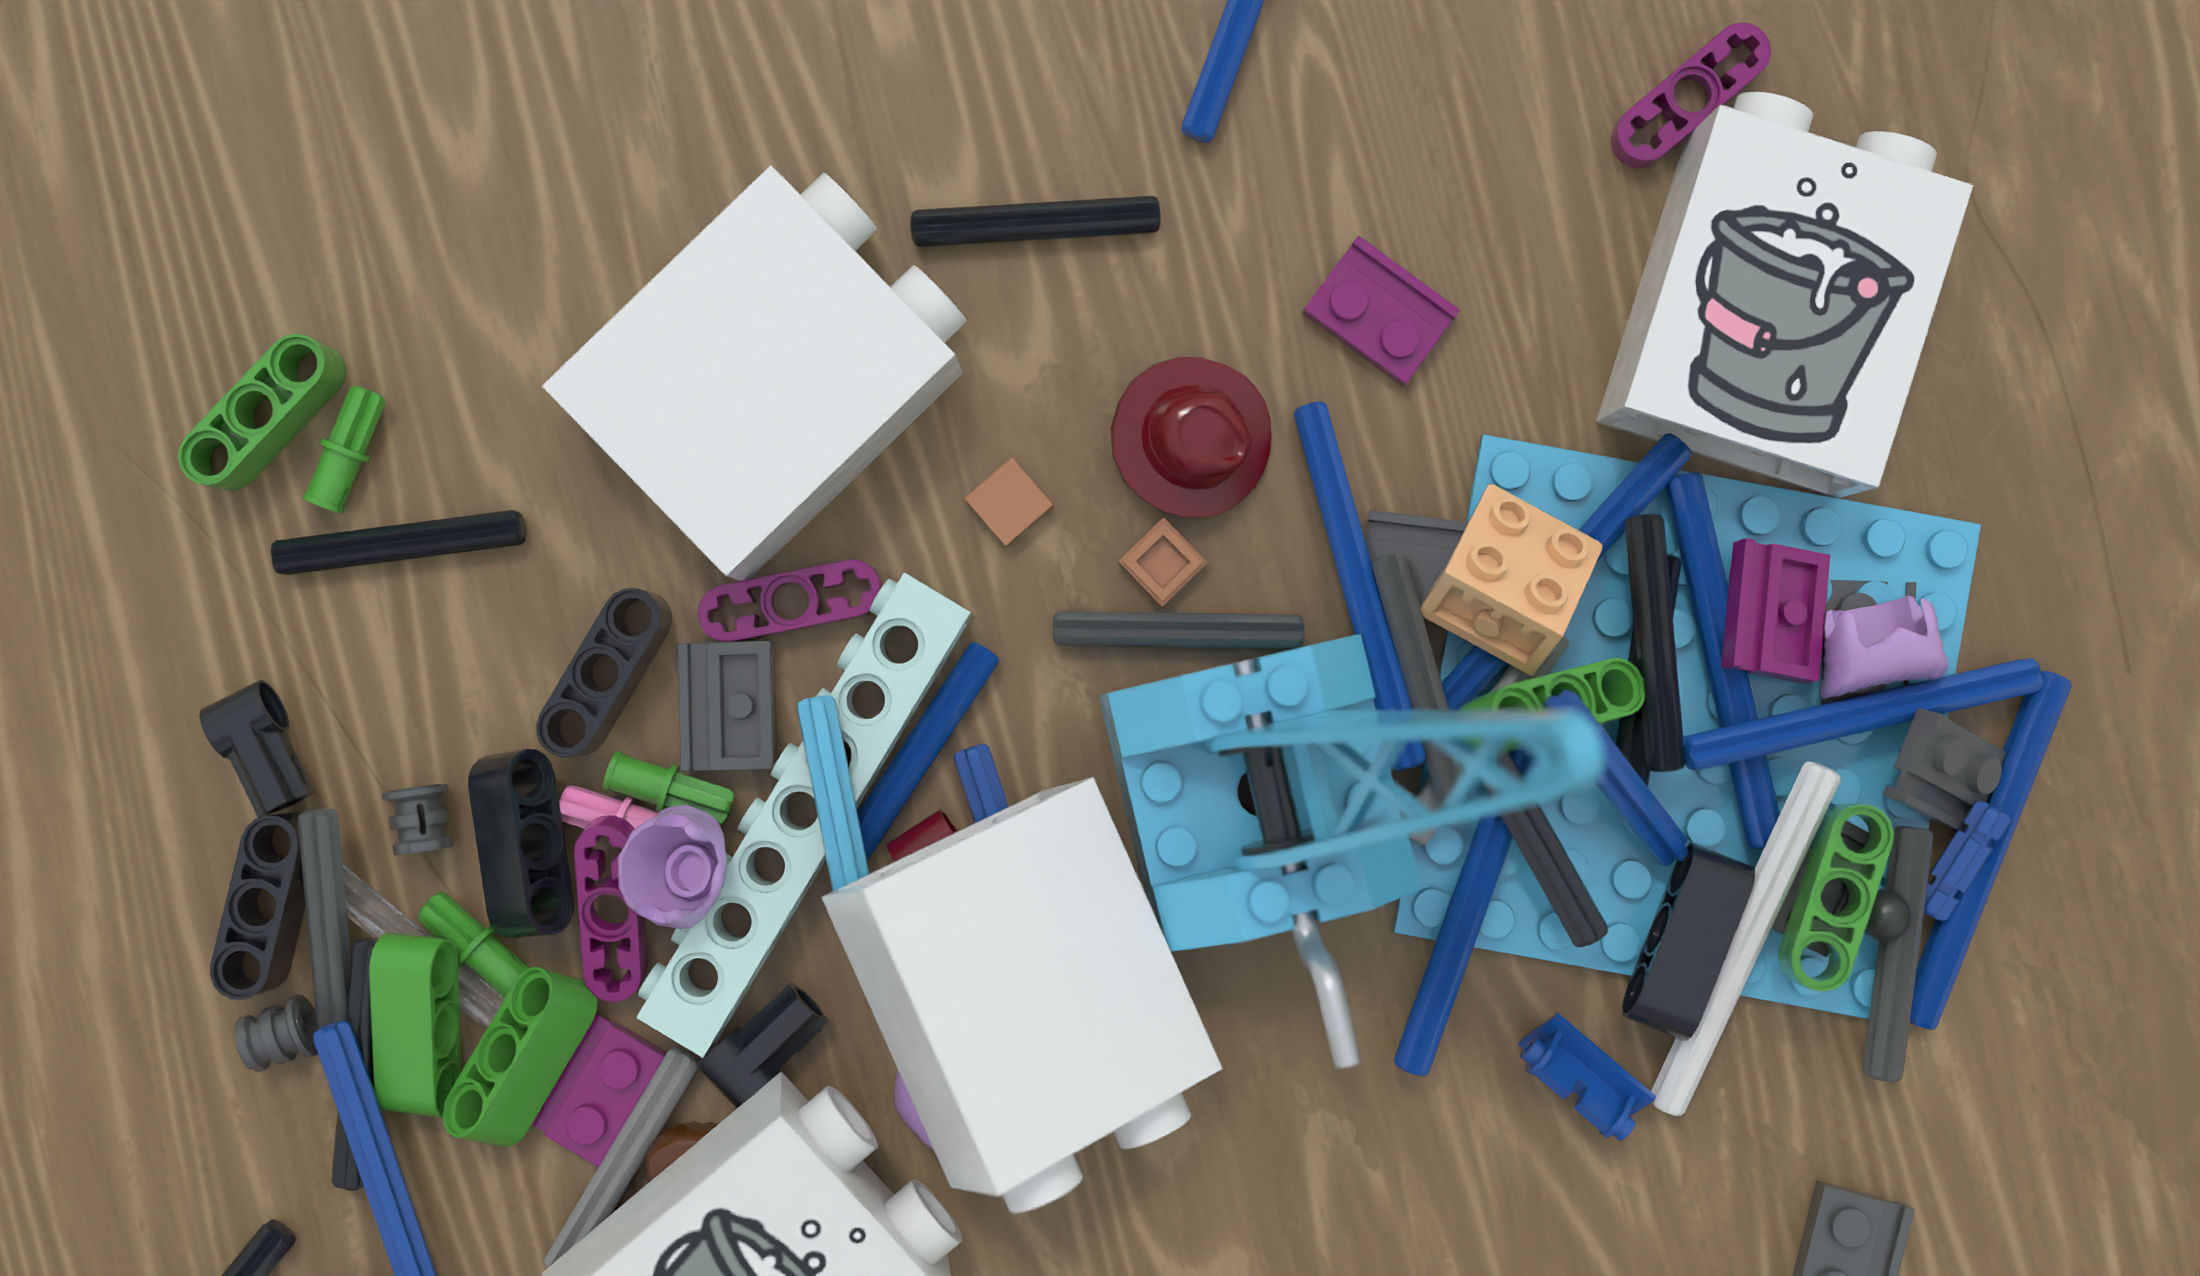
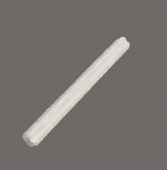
(1772, 882)

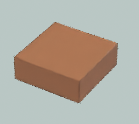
(1009, 502)
(1162, 562)

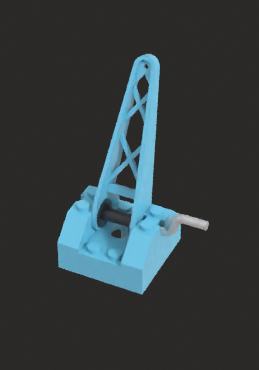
(1322, 795)

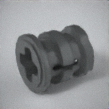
(407, 820)
(277, 1034)

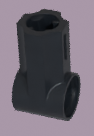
(252, 734)
(757, 1051)

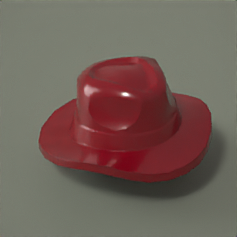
(1191, 436)

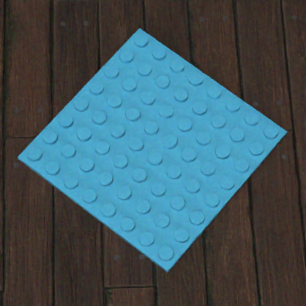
(1612, 862)

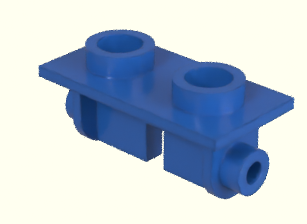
(1572, 1062)

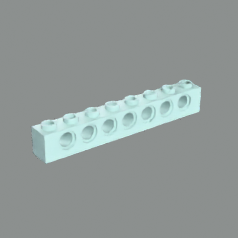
(700, 1016)

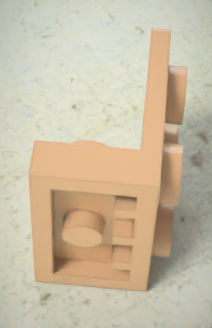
(1512, 580)

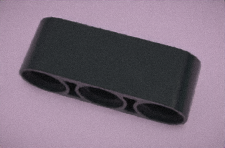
(577, 688)
(521, 844)
(244, 927)
(1688, 942)

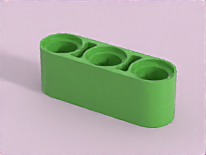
(233, 421)
(1606, 688)
(1860, 873)
(415, 1022)
(519, 1058)

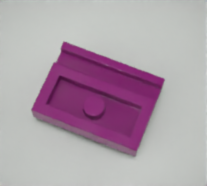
(1380, 311)
(1776, 611)
(599, 1089)

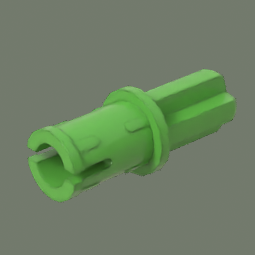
(345, 449)
(666, 786)
(474, 942)

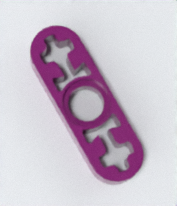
(1712, 54)
(741, 594)
(631, 951)

